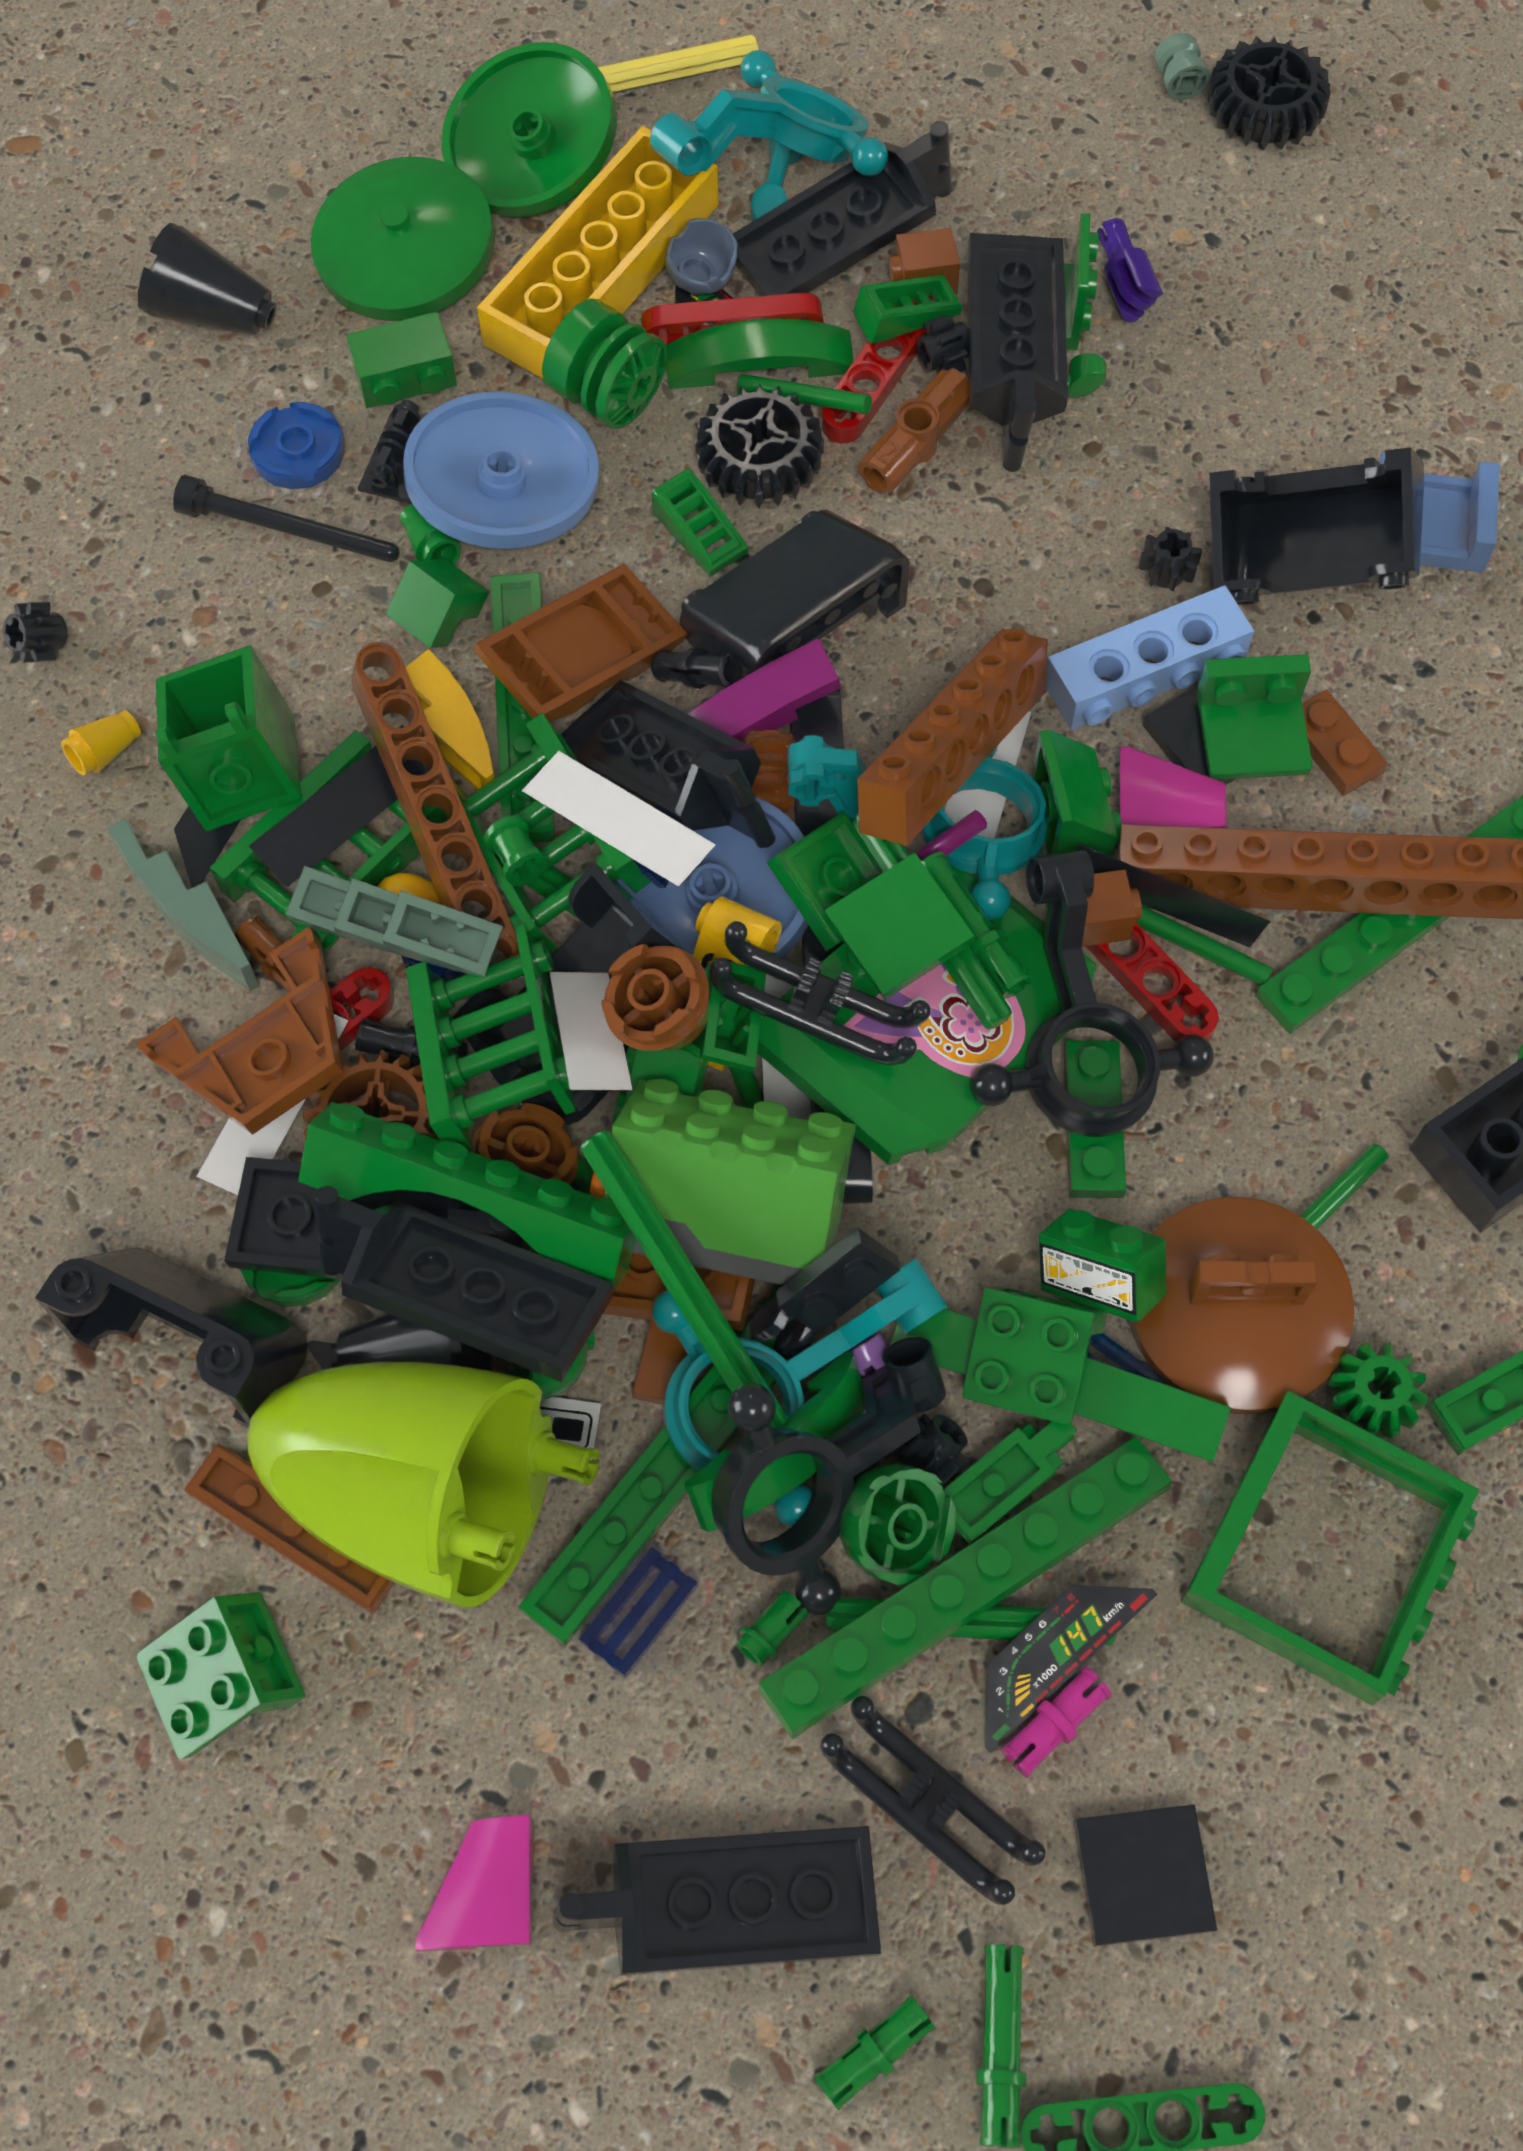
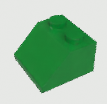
(1074, 796)

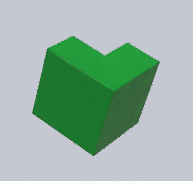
(434, 600)

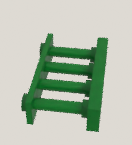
(612, 860)
(243, 871)
(440, 1034)

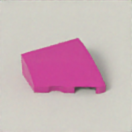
(1168, 794)
(486, 1889)

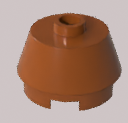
(656, 998)
(531, 1140)

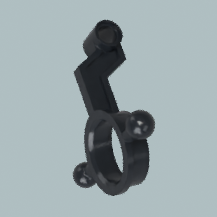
(1065, 884)
(892, 1399)

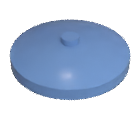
(501, 470)
(730, 870)

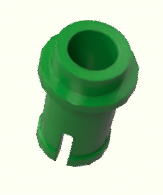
(771, 1629)

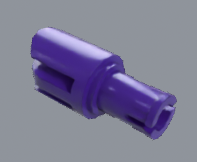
(1128, 271)

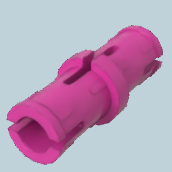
(1056, 1722)

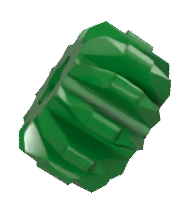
(1387, 1372)

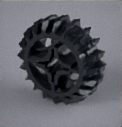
(1268, 92)
(759, 445)

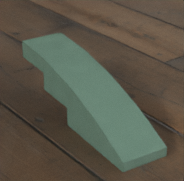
(189, 912)
(394, 922)

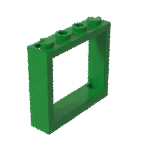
(1430, 1574)

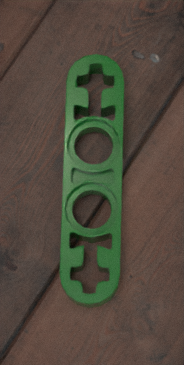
(1140, 2113)

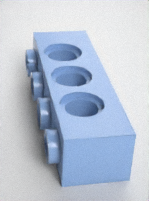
(1120, 655)

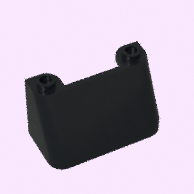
(1318, 527)
(796, 591)
(609, 928)
(243, 1346)

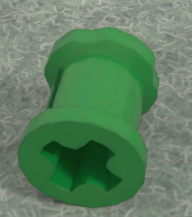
(512, 844)

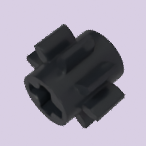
(943, 345)
(1170, 558)
(35, 632)
(937, 1448)

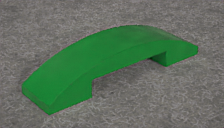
(758, 346)
(834, 1403)

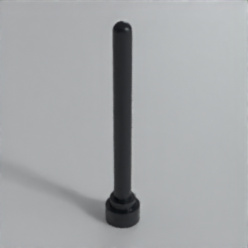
(196, 498)

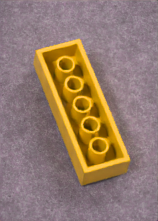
(598, 248)

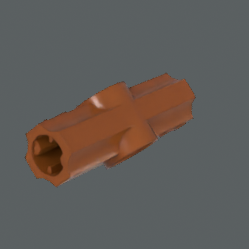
(916, 431)

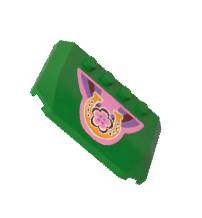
(929, 1096)

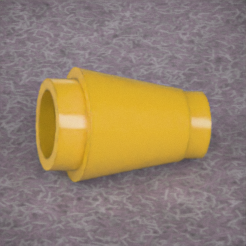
(100, 742)

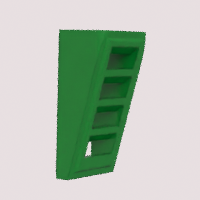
(883, 322)
(681, 497)

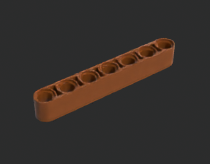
(427, 790)

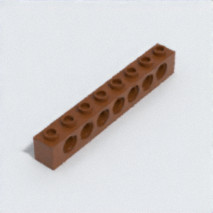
(1336, 869)

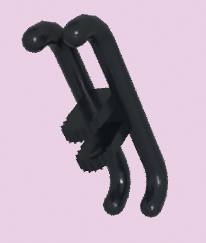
(815, 1001)
(930, 1803)

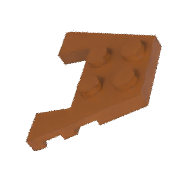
(269, 1058)

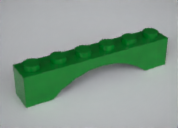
(373, 1156)

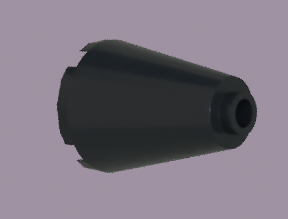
(202, 286)
(397, 1340)

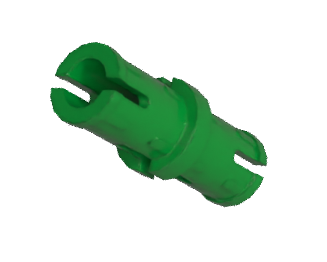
(874, 2052)

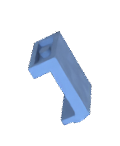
(1459, 519)

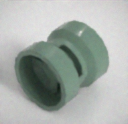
(1182, 67)

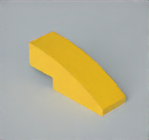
(452, 720)

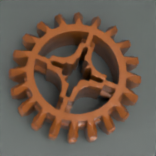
(375, 1081)

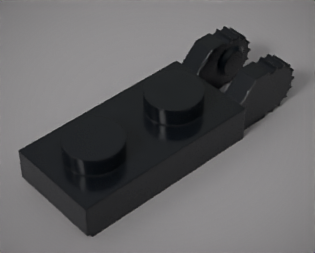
(824, 1292)

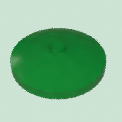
(531, 127)
(403, 238)

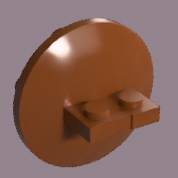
(1248, 1305)

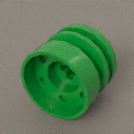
(604, 363)

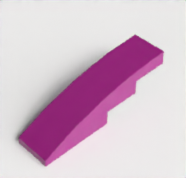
(771, 693)

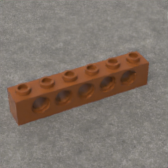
(952, 737)

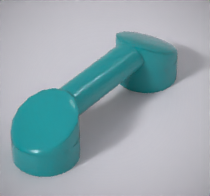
(771, 193)

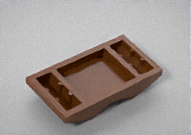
(580, 644)

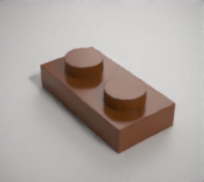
(1340, 745)

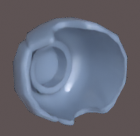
(702, 257)

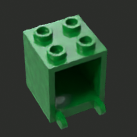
(227, 738)

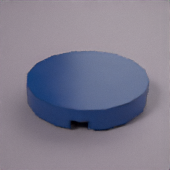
(296, 445)

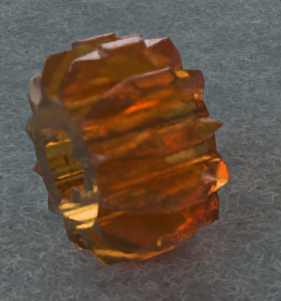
(772, 777)

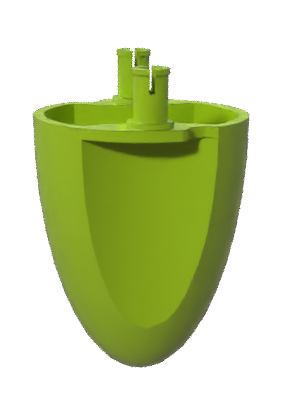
(415, 1469)

